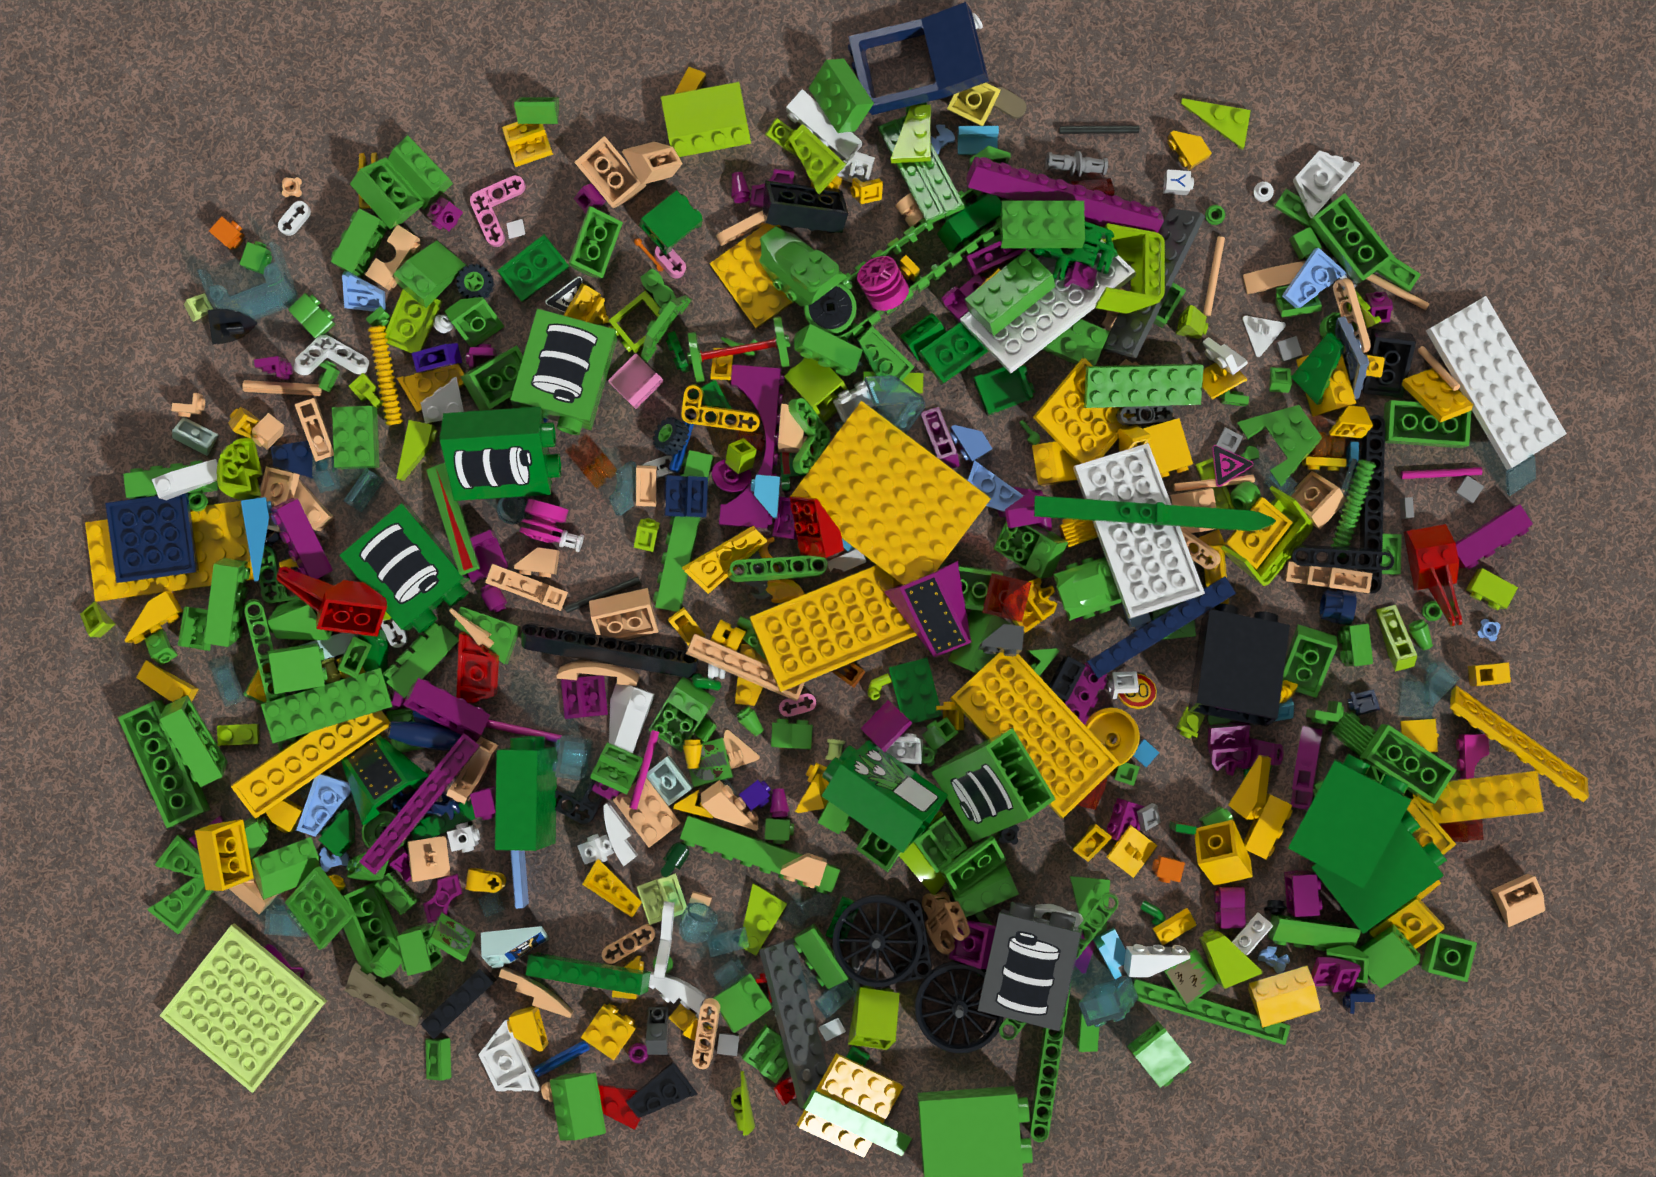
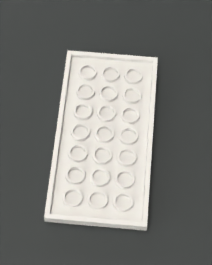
(1049, 315)
(1496, 382)
(1145, 560)

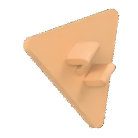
(738, 751)

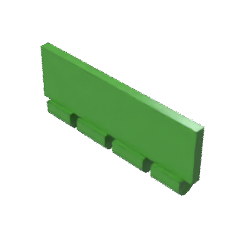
(425, 657)

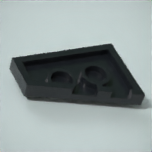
(662, 1090)

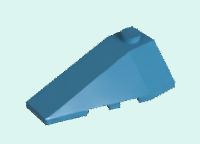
(256, 522)

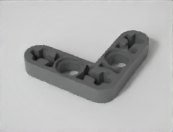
(1137, 420)

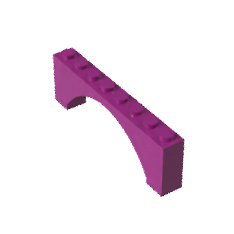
(762, 389)

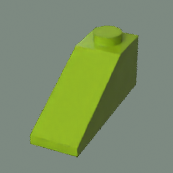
(1192, 323)
(416, 444)
(1396, 638)

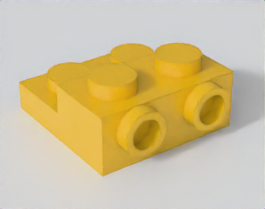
(609, 1031)

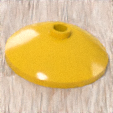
(1118, 724)

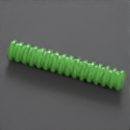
(1353, 504)

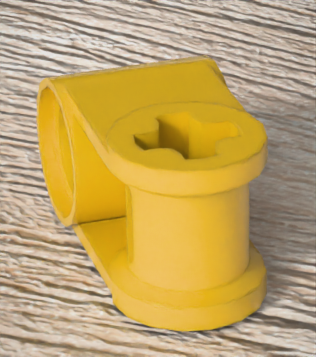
(481, 880)

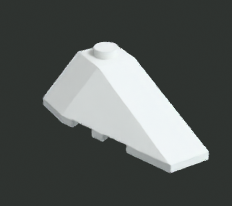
(627, 715)

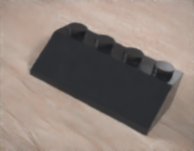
(803, 207)

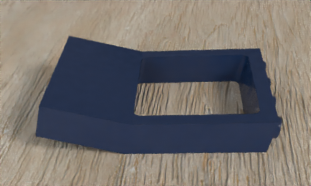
(952, 50)

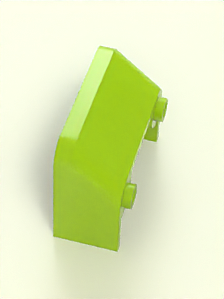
(1147, 257)
(1282, 551)

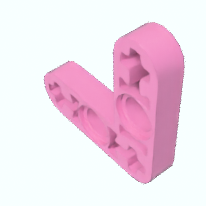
(490, 201)

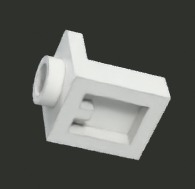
(1123, 683)

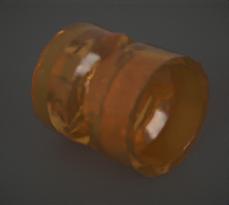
(1329, 445)
(599, 471)

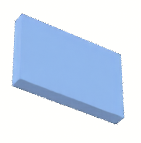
(519, 878)

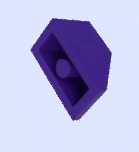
(437, 357)

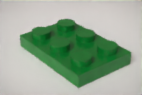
(533, 268)
(952, 353)
(915, 690)

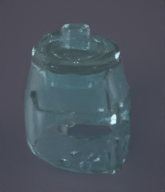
(697, 923)

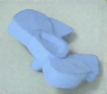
(946, 136)
(328, 861)
(1268, 956)

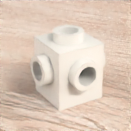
(457, 840)
(599, 847)

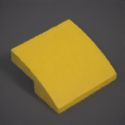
(527, 142)

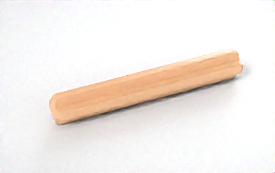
(281, 388)

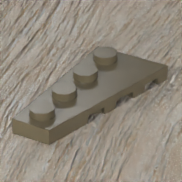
(383, 998)

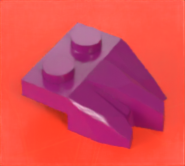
(1229, 746)

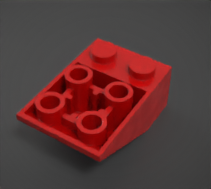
(815, 528)

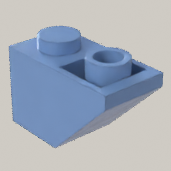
(971, 441)

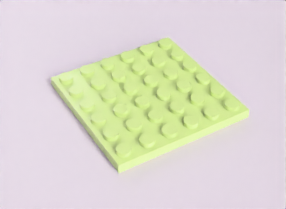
(243, 1007)

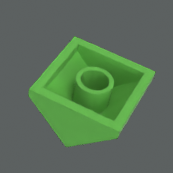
(537, 110)

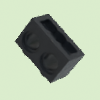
(1066, 677)

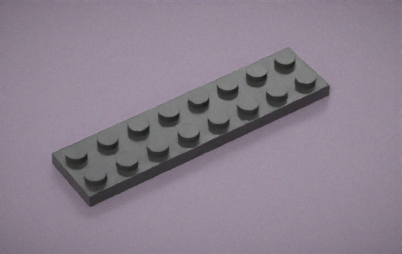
(1132, 328)
(794, 1017)

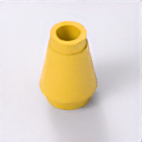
(692, 752)

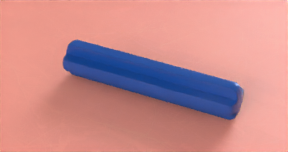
(677, 459)
(561, 1058)

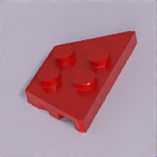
(476, 670)

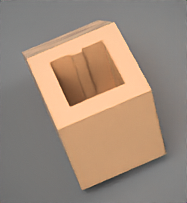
(539, 560)

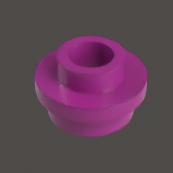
(638, 1059)

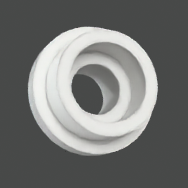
(1261, 197)
(442, 323)

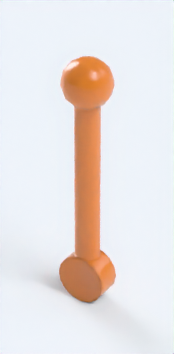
(638, 242)

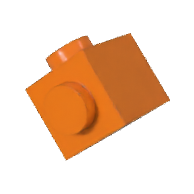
(227, 233)
(1168, 869)

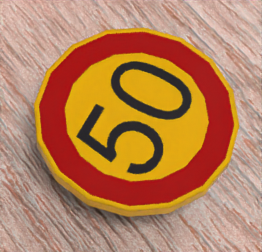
(1144, 697)

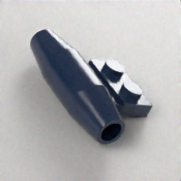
(423, 733)

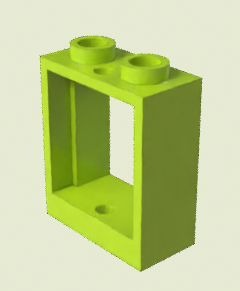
(627, 343)

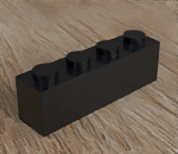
(458, 1002)

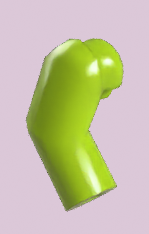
(876, 685)

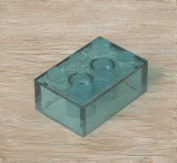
(572, 756)
(1108, 1001)

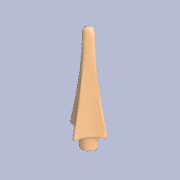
(479, 635)

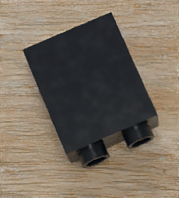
(1239, 666)

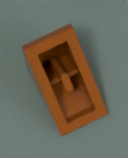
(849, 673)

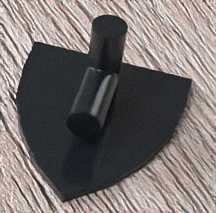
(229, 325)

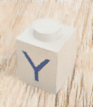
(1178, 182)

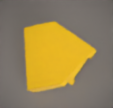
(587, 306)

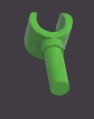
(1034, 437)

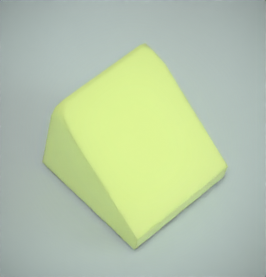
(197, 306)

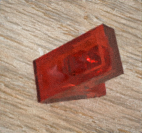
(1464, 830)

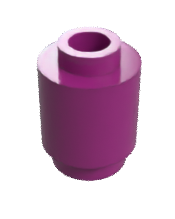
(493, 598)

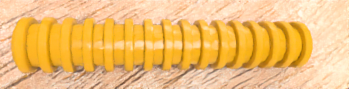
(385, 375)

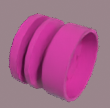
(883, 283)
(543, 521)

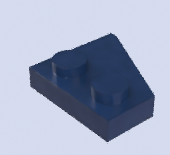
(293, 457)

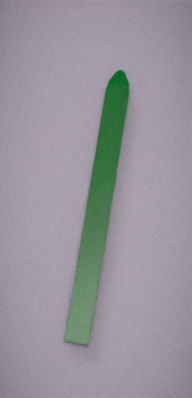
(1150, 514)

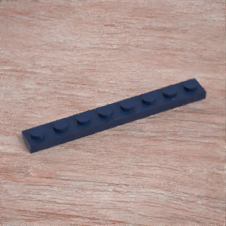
(1160, 628)

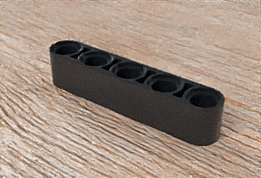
(1351, 562)

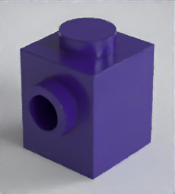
(756, 794)

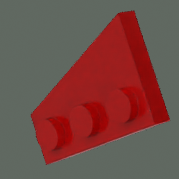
(614, 1104)

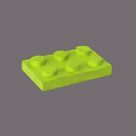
(411, 323)

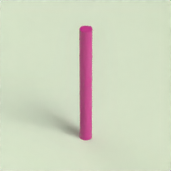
(1441, 473)
(521, 730)
(644, 769)

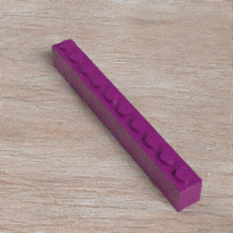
(1026, 186)

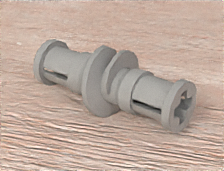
(1076, 163)

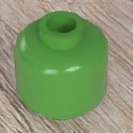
(1245, 496)

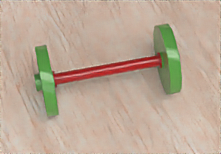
(696, 355)

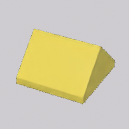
(975, 103)

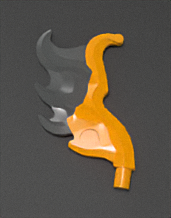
(781, 590)

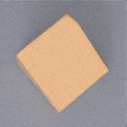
(697, 897)

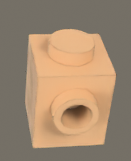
(267, 431)

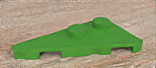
(181, 857)

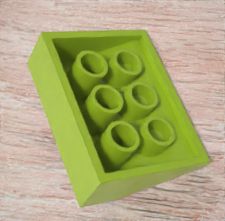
(706, 119)

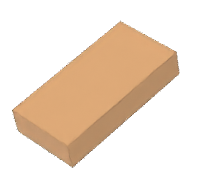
(646, 485)

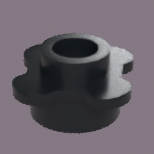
(1009, 839)
(1275, 906)

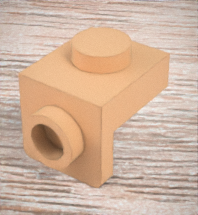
(186, 410)

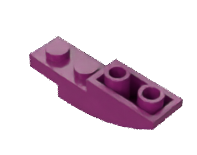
(1306, 767)

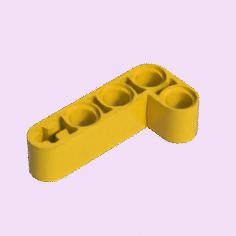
(721, 413)

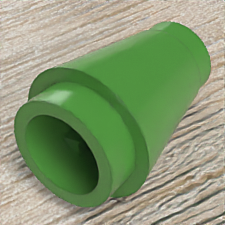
(1421, 634)
(750, 721)

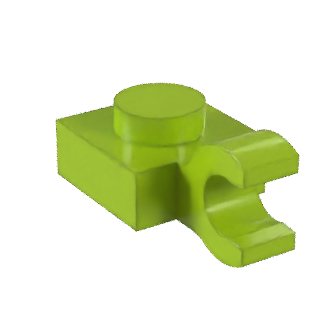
(365, 389)

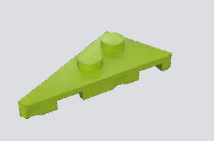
(1227, 120)

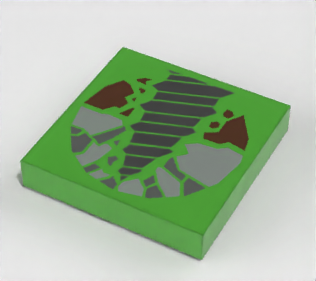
(713, 764)
(452, 937)

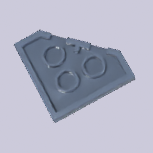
(1354, 359)

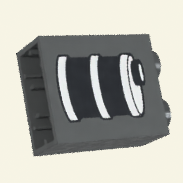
(1030, 966)

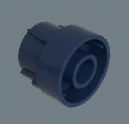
(1338, 606)

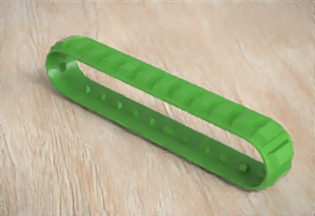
(921, 283)

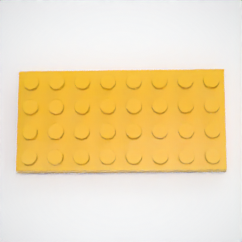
(217, 535)
(830, 627)
(1060, 745)

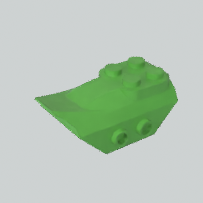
(797, 268)
(1087, 588)

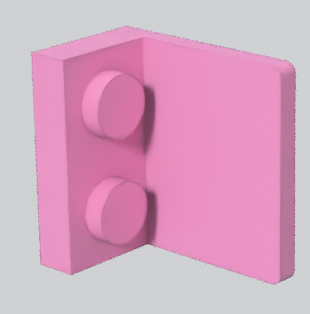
(635, 381)

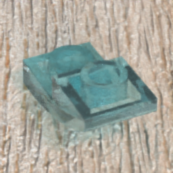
(728, 942)

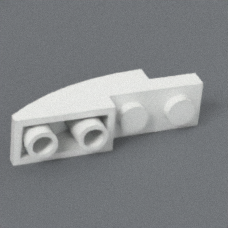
(674, 988)

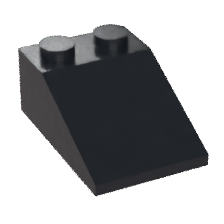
(1398, 354)

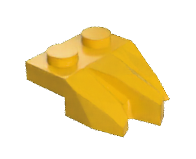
(1037, 606)

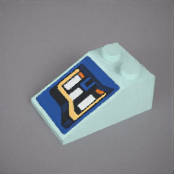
(508, 945)

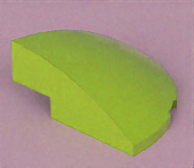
(239, 470)
(921, 868)

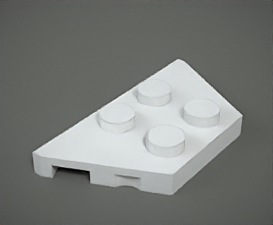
(1321, 180)
(507, 1063)

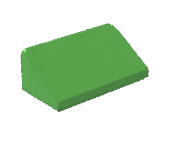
(1087, 1036)
(438, 1059)

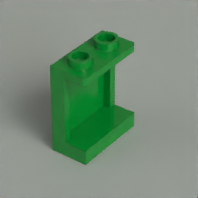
(671, 221)
(1003, 389)

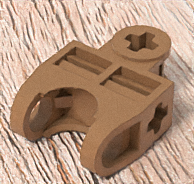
(944, 920)

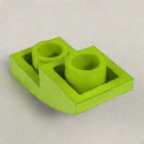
(780, 134)

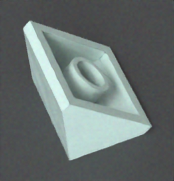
(669, 780)

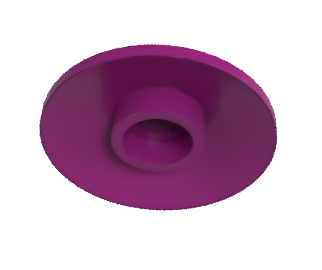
(728, 479)

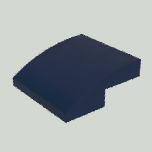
(685, 496)

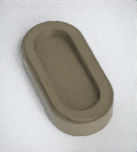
(1010, 104)

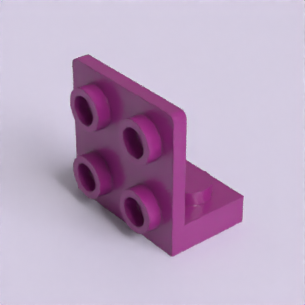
(487, 553)

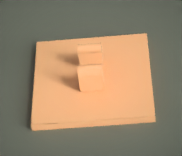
(428, 858)

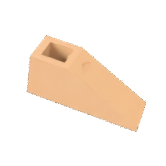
(726, 806)

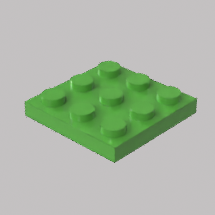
(319, 907)

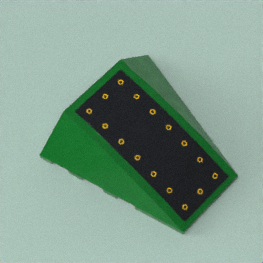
(378, 773)

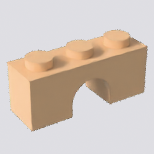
(405, 245)

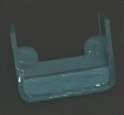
(260, 301)
(893, 401)

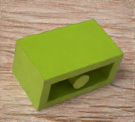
(1491, 589)

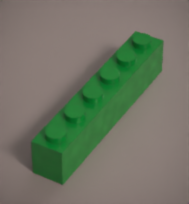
(588, 973)

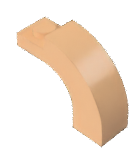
(473, 772)

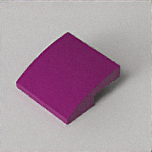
(584, 697)
(886, 725)
(1335, 973)

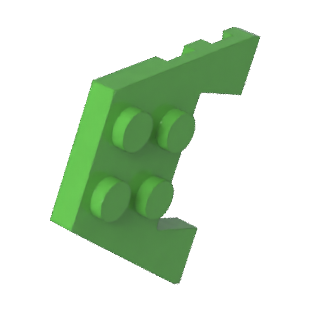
(657, 328)
(1290, 431)

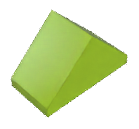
(96, 620)

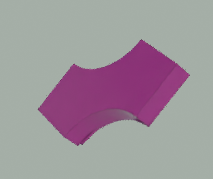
(757, 192)
(447, 890)

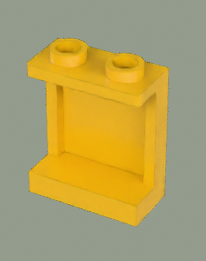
(1169, 447)

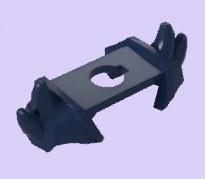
(447, 805)

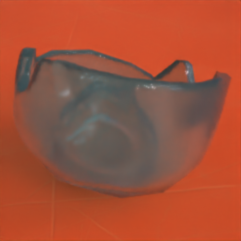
(512, 509)

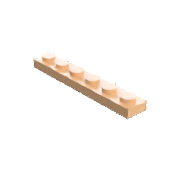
(738, 665)

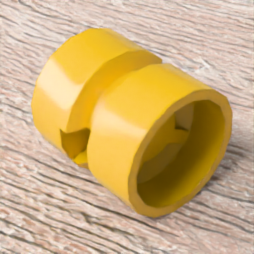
(735, 635)

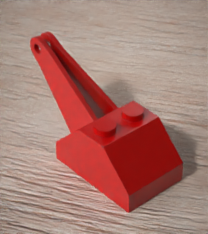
(1435, 564)
(340, 607)

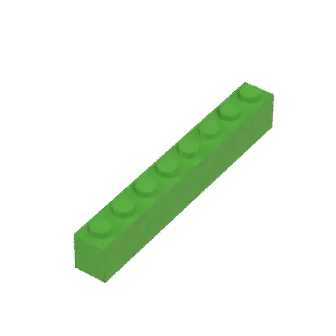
(680, 542)
(748, 850)

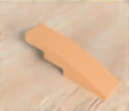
(1329, 577)
(542, 996)

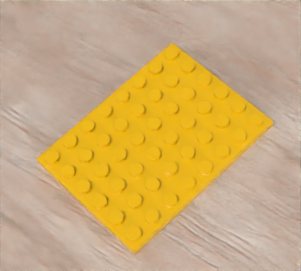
(892, 496)

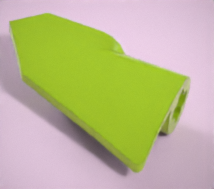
(743, 1114)

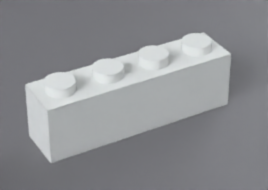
(809, 113)

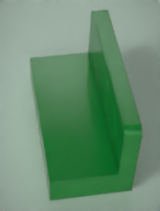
(923, 334)

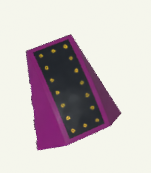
(935, 609)

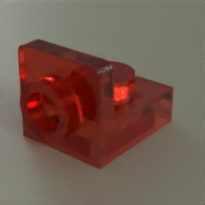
(753, 438)

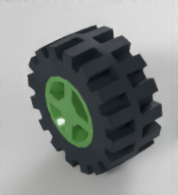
(473, 276)
(670, 436)

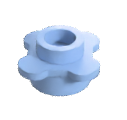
(1494, 630)

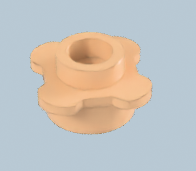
(287, 183)
(546, 1091)

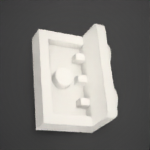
(1224, 356)
(849, 400)
(907, 749)
(1252, 934)

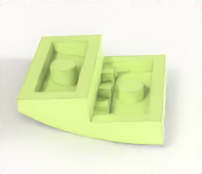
(656, 892)

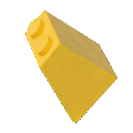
(1222, 853)

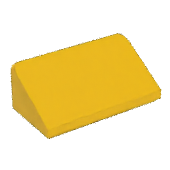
(691, 80)

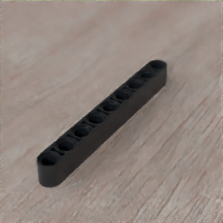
(1376, 495)
(608, 650)

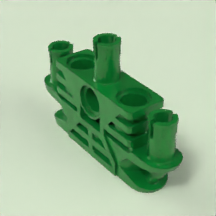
(1085, 255)

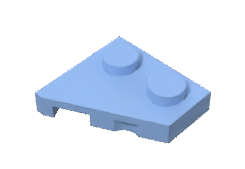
(361, 294)

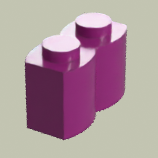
(1230, 907)

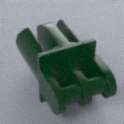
(675, 857)

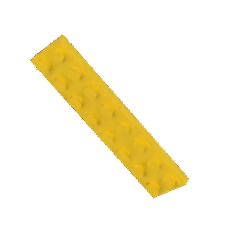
(1519, 743)
(305, 761)

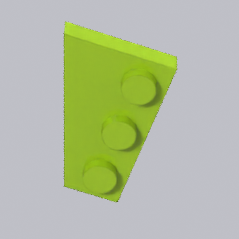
(818, 160)
(761, 916)

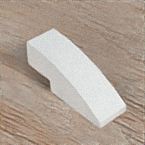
(618, 835)

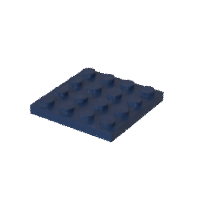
(151, 538)

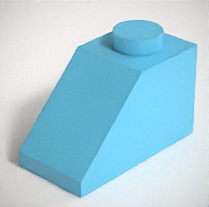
(767, 492)

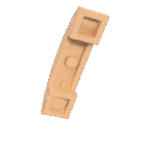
(1271, 277)
(526, 587)
(624, 675)

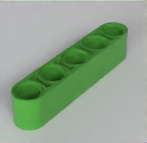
(769, 574)

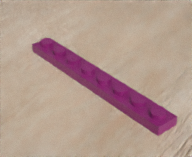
(419, 804)

